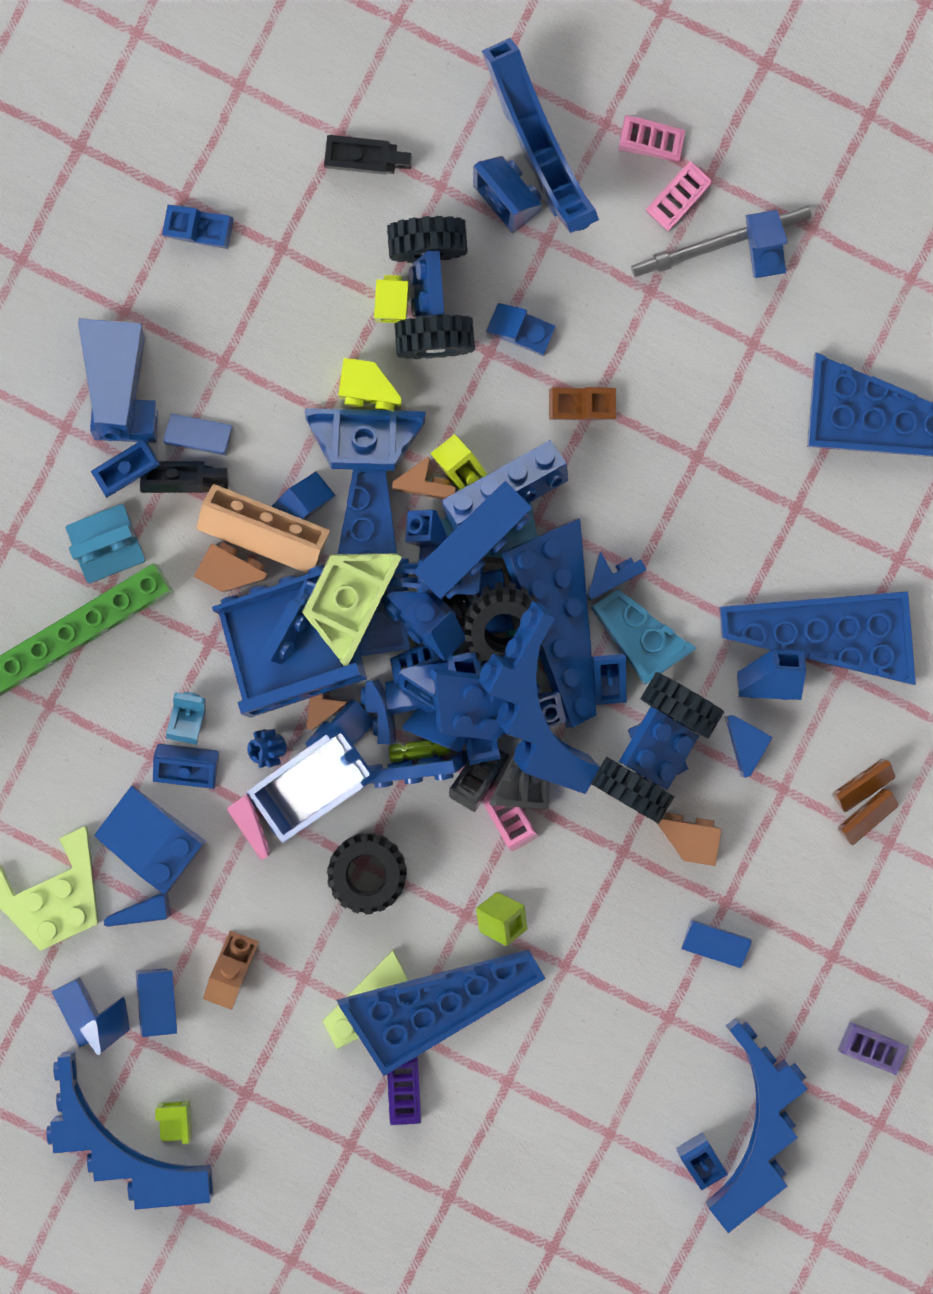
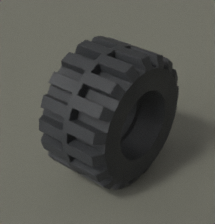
(485, 607)
(360, 900)

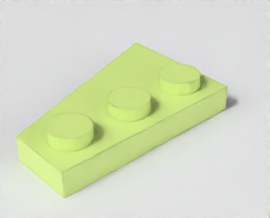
(384, 974)

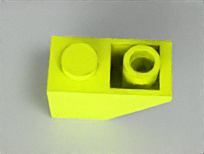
(391, 299)
(366, 383)

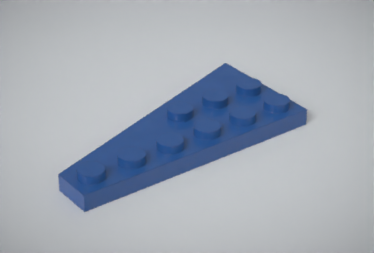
(866, 413)
(370, 530)
(847, 632)
(420, 1013)

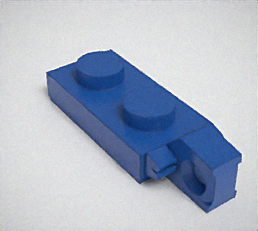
(290, 624)

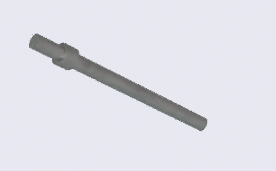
(663, 260)

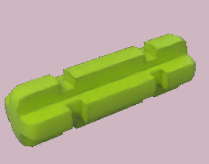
(416, 750)

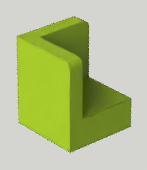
(501, 918)
(174, 1121)

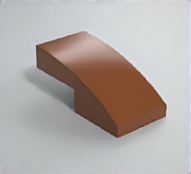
(582, 403)

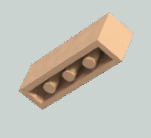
(262, 529)

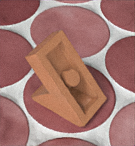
(415, 483)
(321, 710)

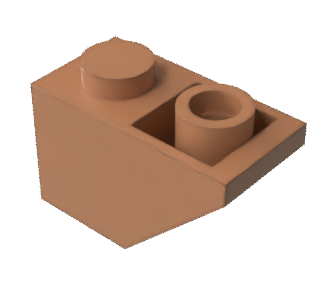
(226, 571)
(692, 841)
(230, 970)

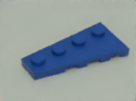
(413, 774)

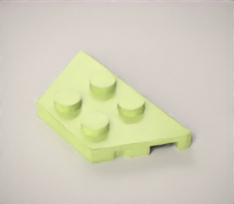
(348, 598)

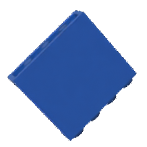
(308, 670)

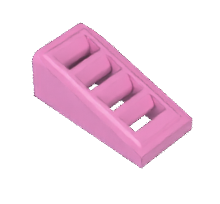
(654, 128)
(698, 176)
(248, 821)
(519, 841)

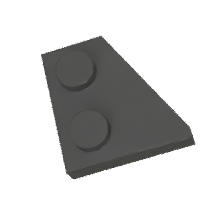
(521, 790)

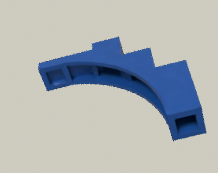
(536, 137)
(520, 715)
(755, 1177)
(153, 1181)

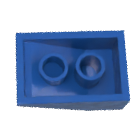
(506, 192)
(149, 840)

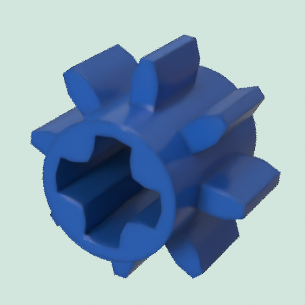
(266, 748)

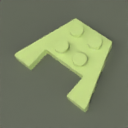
(58, 905)

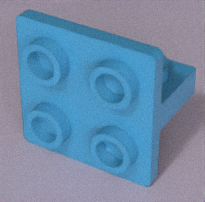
(104, 543)

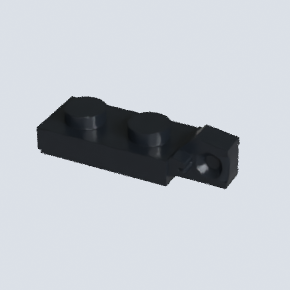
(364, 155)
(183, 478)

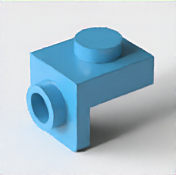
(186, 717)

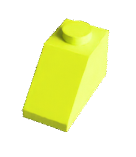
(458, 462)

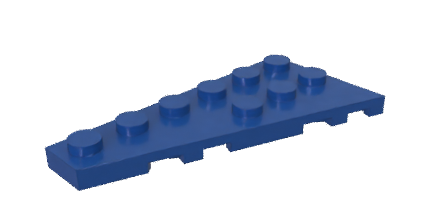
(555, 573)

